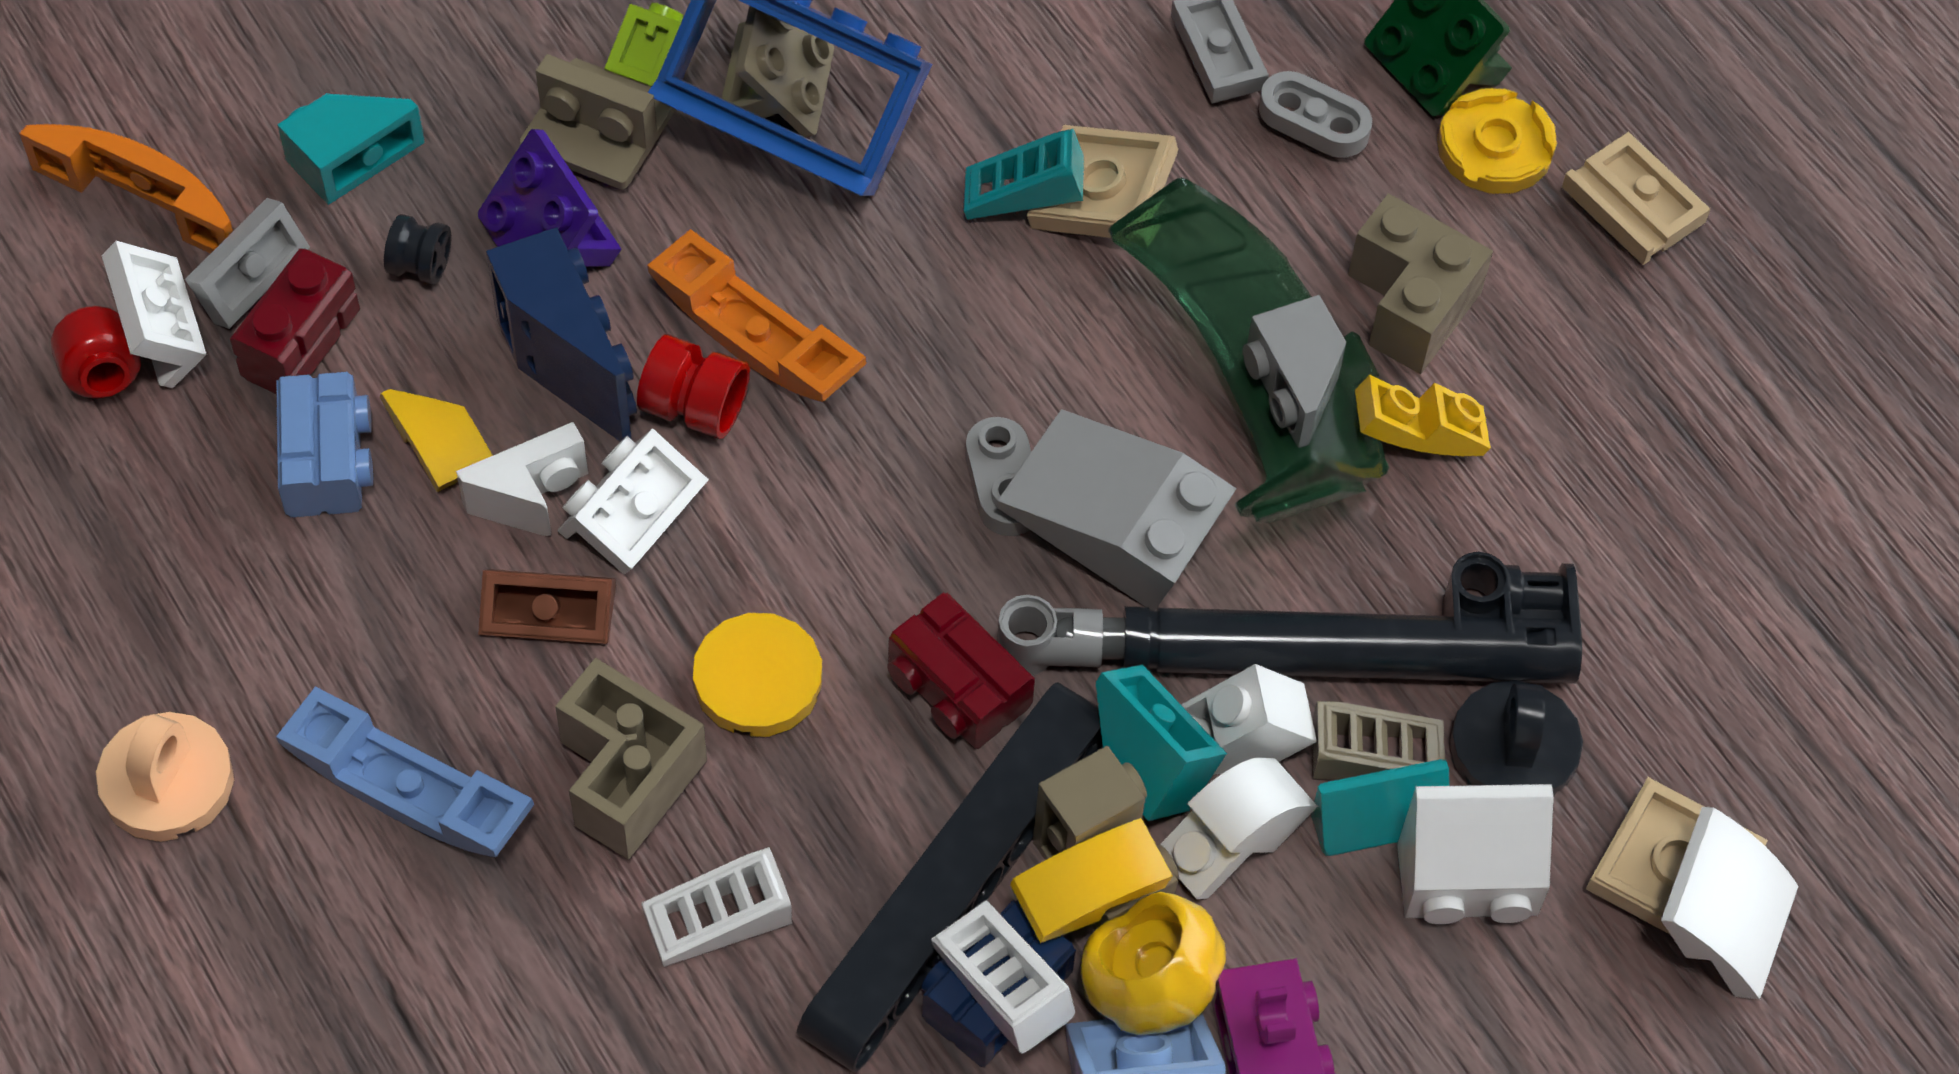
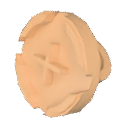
(164, 776)

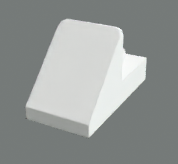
(511, 482)

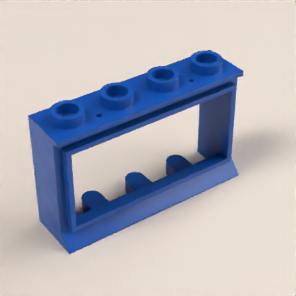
(840, 30)

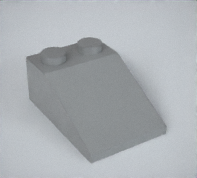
(1116, 503)

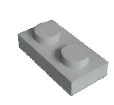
(1219, 47)
(246, 263)

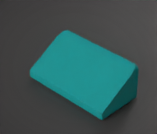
(1370, 807)

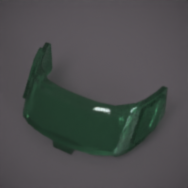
(1222, 277)

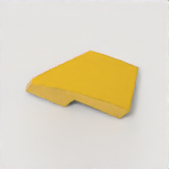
(438, 433)

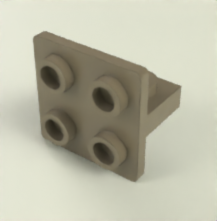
(778, 71)
(597, 119)

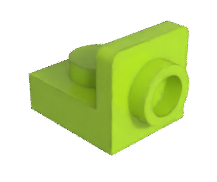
(644, 42)

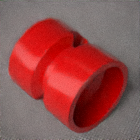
(699, 388)

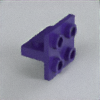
(543, 194)

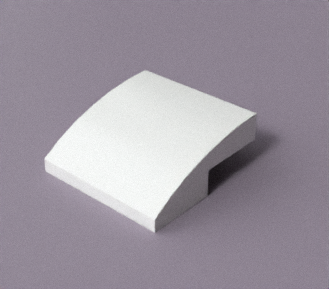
(1730, 902)

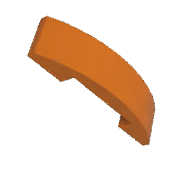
(80, 153)
(750, 324)

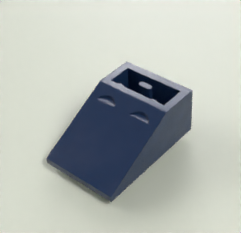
(560, 330)

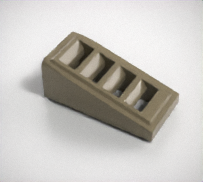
(1354, 720)

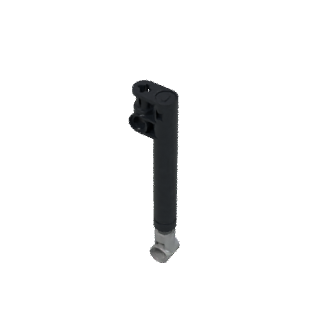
(1518, 632)

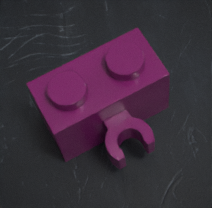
(1268, 1021)

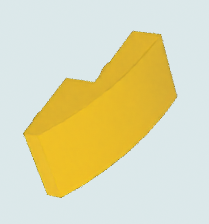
(1433, 424)
(1090, 878)

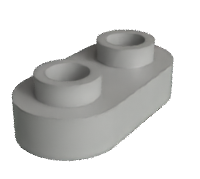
(1317, 114)
(994, 468)

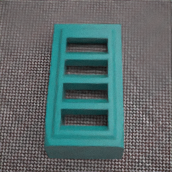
(1053, 173)

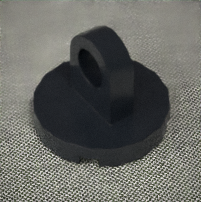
(1516, 737)

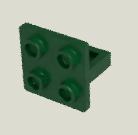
(1440, 48)

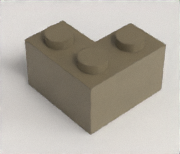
(1426, 279)
(638, 754)
(1088, 802)

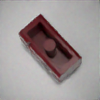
(295, 320)
(959, 671)

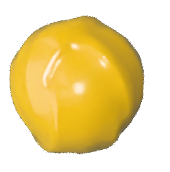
(1153, 965)

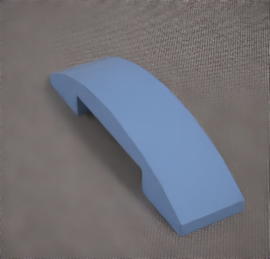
(400, 780)

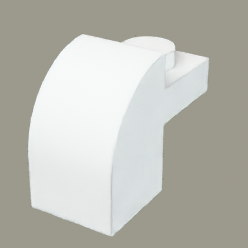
(1231, 818)

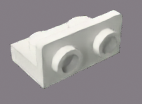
(154, 310)
(634, 501)

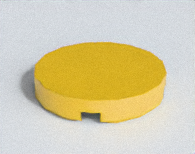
(1496, 141)
(757, 674)

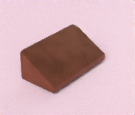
(546, 606)

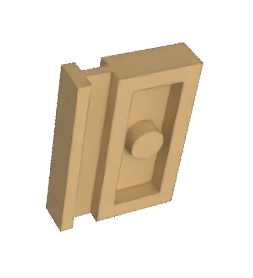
(1636, 198)

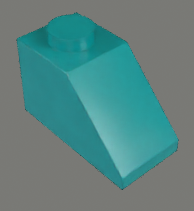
(348, 140)
(1157, 738)

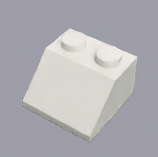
(1476, 852)

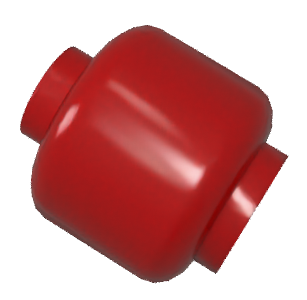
(93, 353)

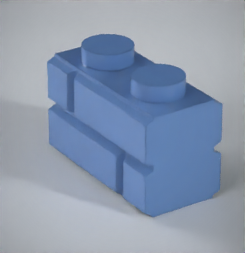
(320, 444)

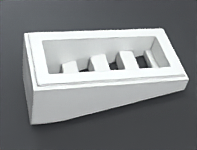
(730, 878)
(1031, 1009)

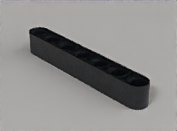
(948, 881)

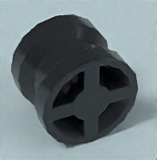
(417, 249)

